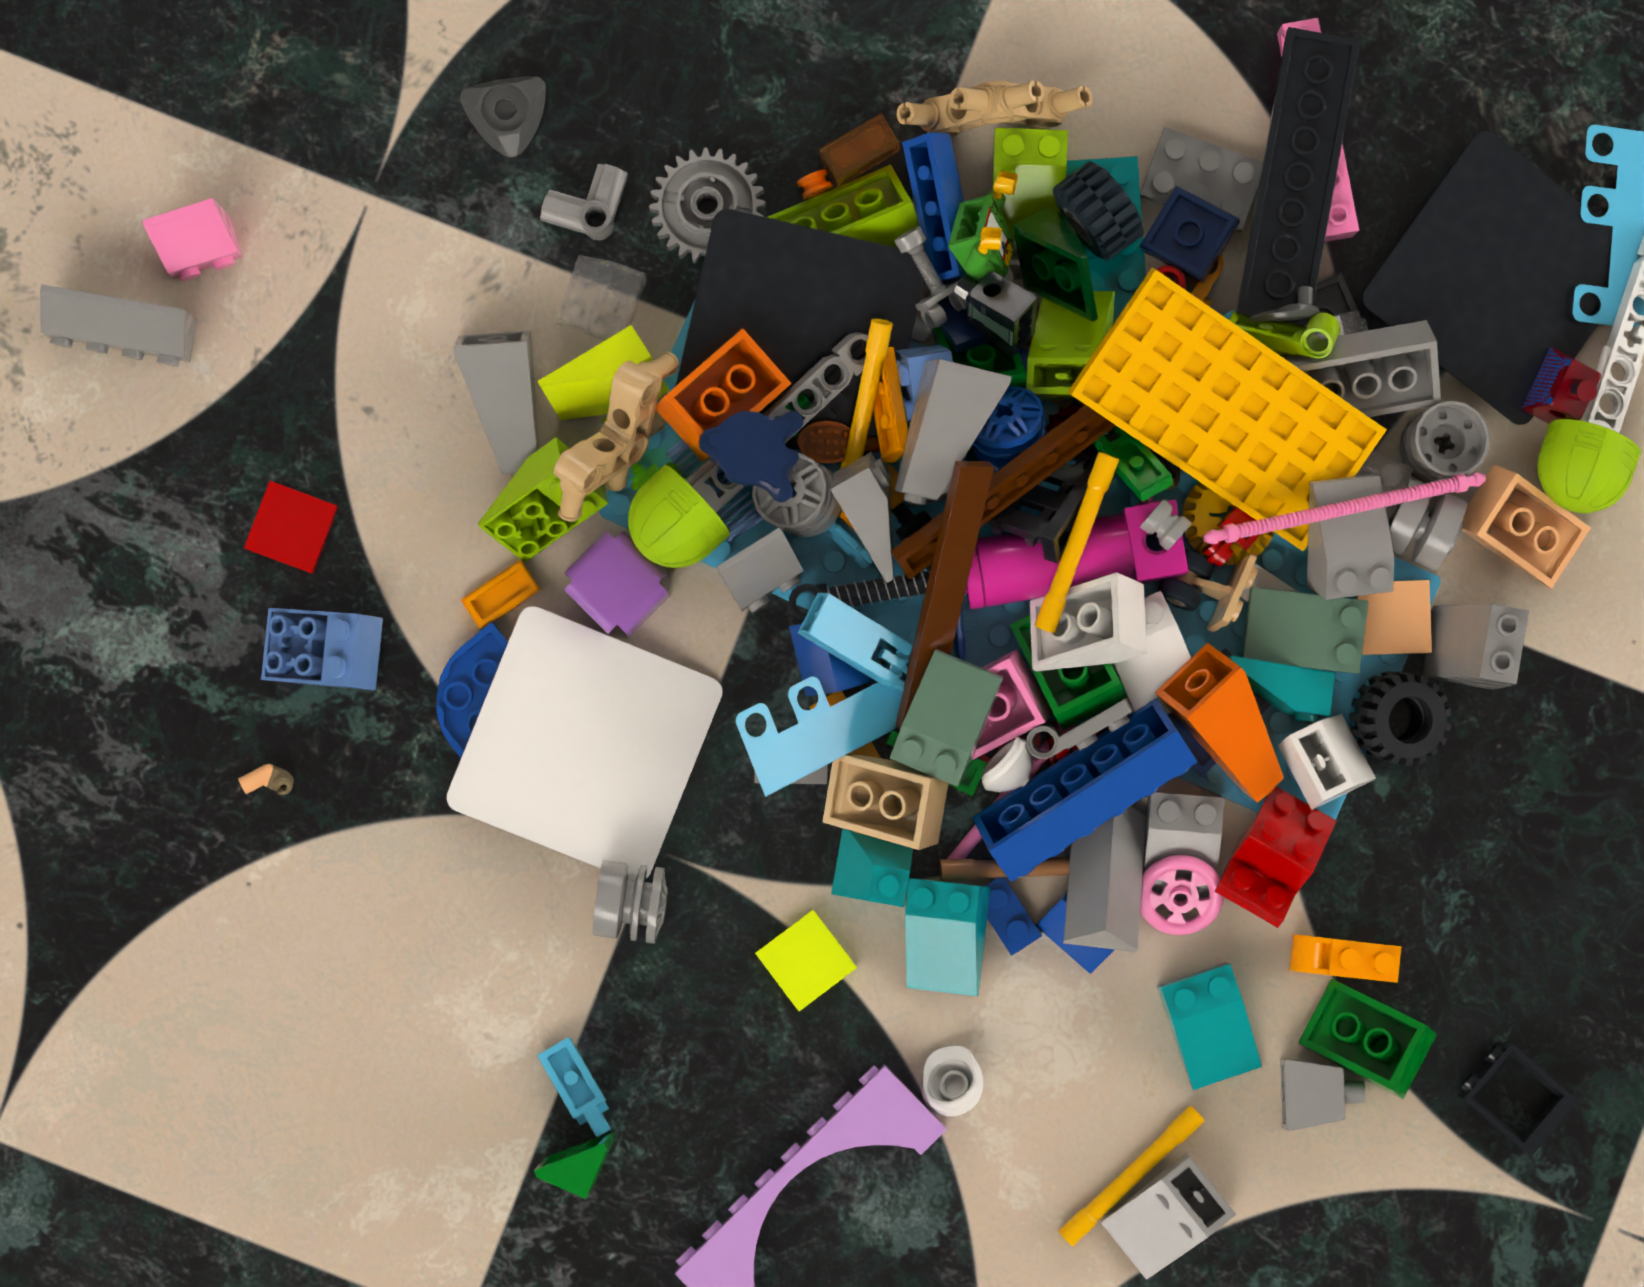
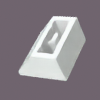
(1326, 760)

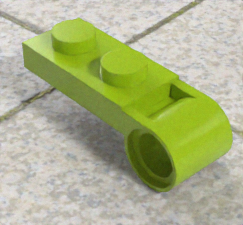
(1293, 338)

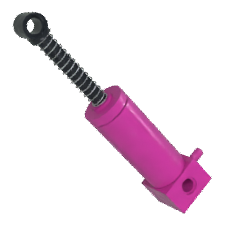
(1011, 571)

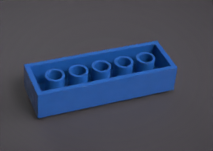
(1083, 791)

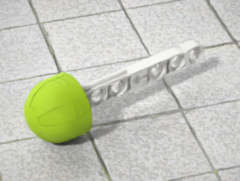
(1587, 460)

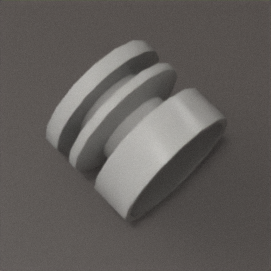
(1462, 435)
(811, 509)
(629, 901)

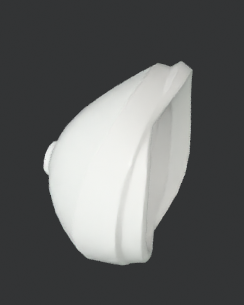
(1008, 767)
(951, 1081)

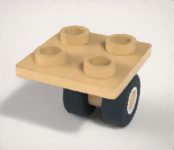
(1186, 589)

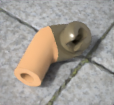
(268, 776)

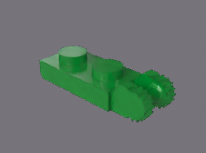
(1136, 464)

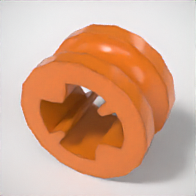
(814, 184)

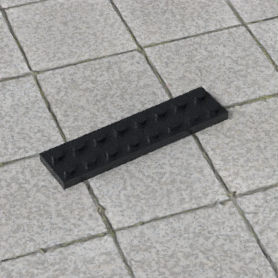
(1298, 170)

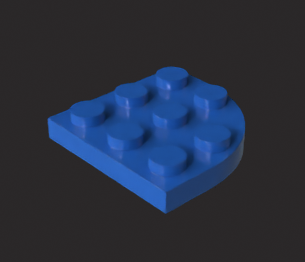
(466, 685)

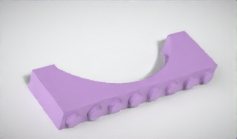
(876, 1114)

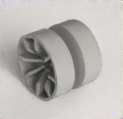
(1433, 530)

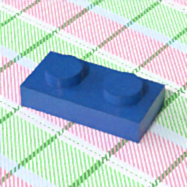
(1009, 917)

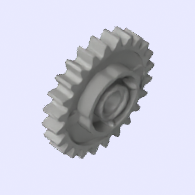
(690, 184)

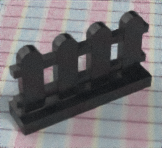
(1058, 507)

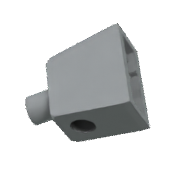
(1315, 1093)

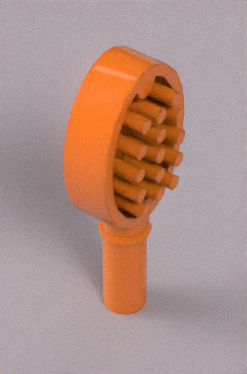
(828, 441)

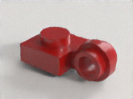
(1221, 552)

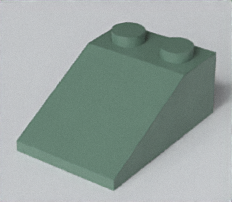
(1305, 630)
(946, 718)

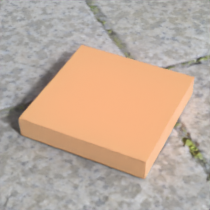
(1399, 620)

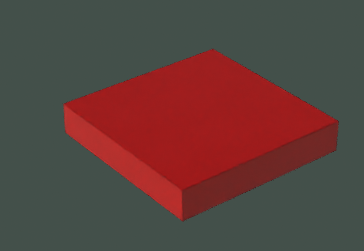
(291, 527)

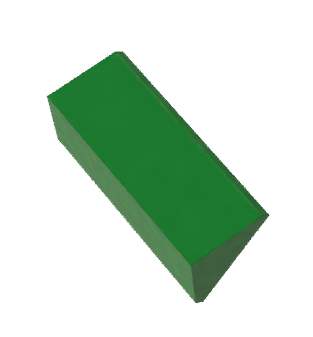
(576, 1167)

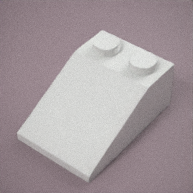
(1097, 627)
(1164, 656)

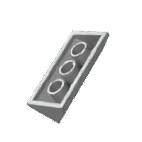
(1107, 884)

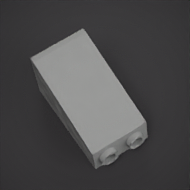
(1476, 645)

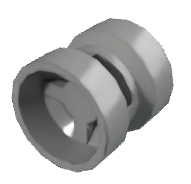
(1165, 525)

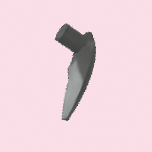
(1302, 310)

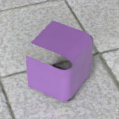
(616, 583)

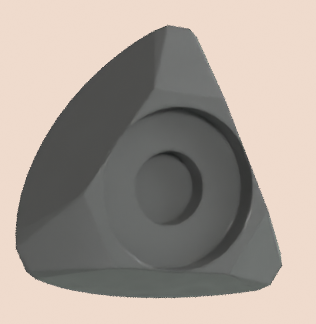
(506, 111)

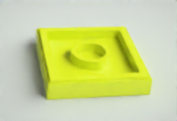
(806, 960)

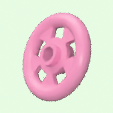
(1175, 923)

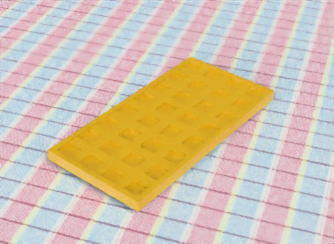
(1222, 404)

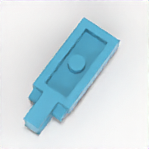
(576, 1085)

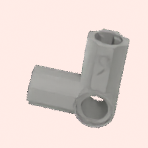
(575, 212)

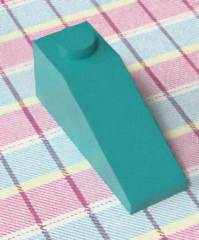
(1291, 688)

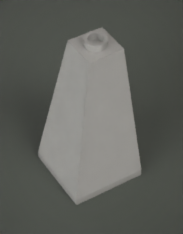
(503, 391)
(945, 421)

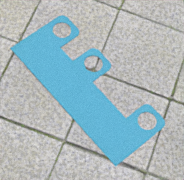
(1625, 216)
(821, 732)

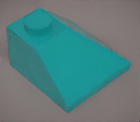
(871, 869)

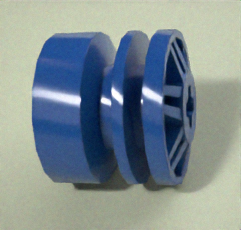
(1011, 428)

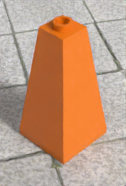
(1221, 713)

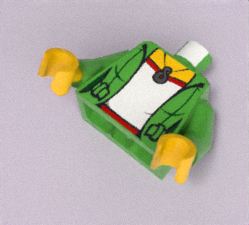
(981, 234)

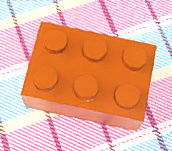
(728, 382)

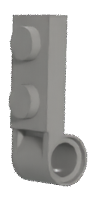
(1083, 734)

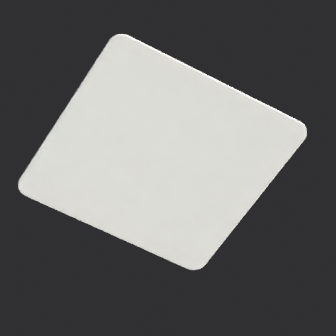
(584, 742)

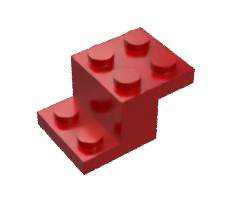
(1275, 856)

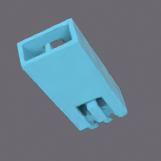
(854, 639)

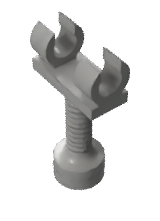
(931, 311)

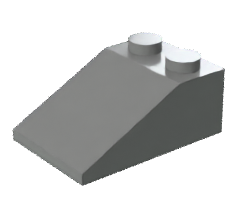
(866, 501)
(1351, 551)
(761, 571)
(1183, 827)

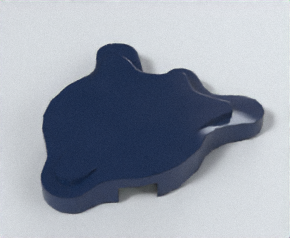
(754, 450)

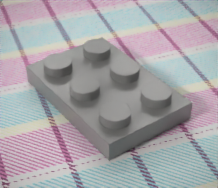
(1204, 170)

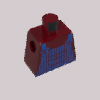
(1561, 388)

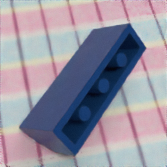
(936, 197)

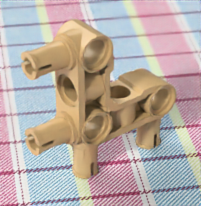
(995, 103)
(621, 440)

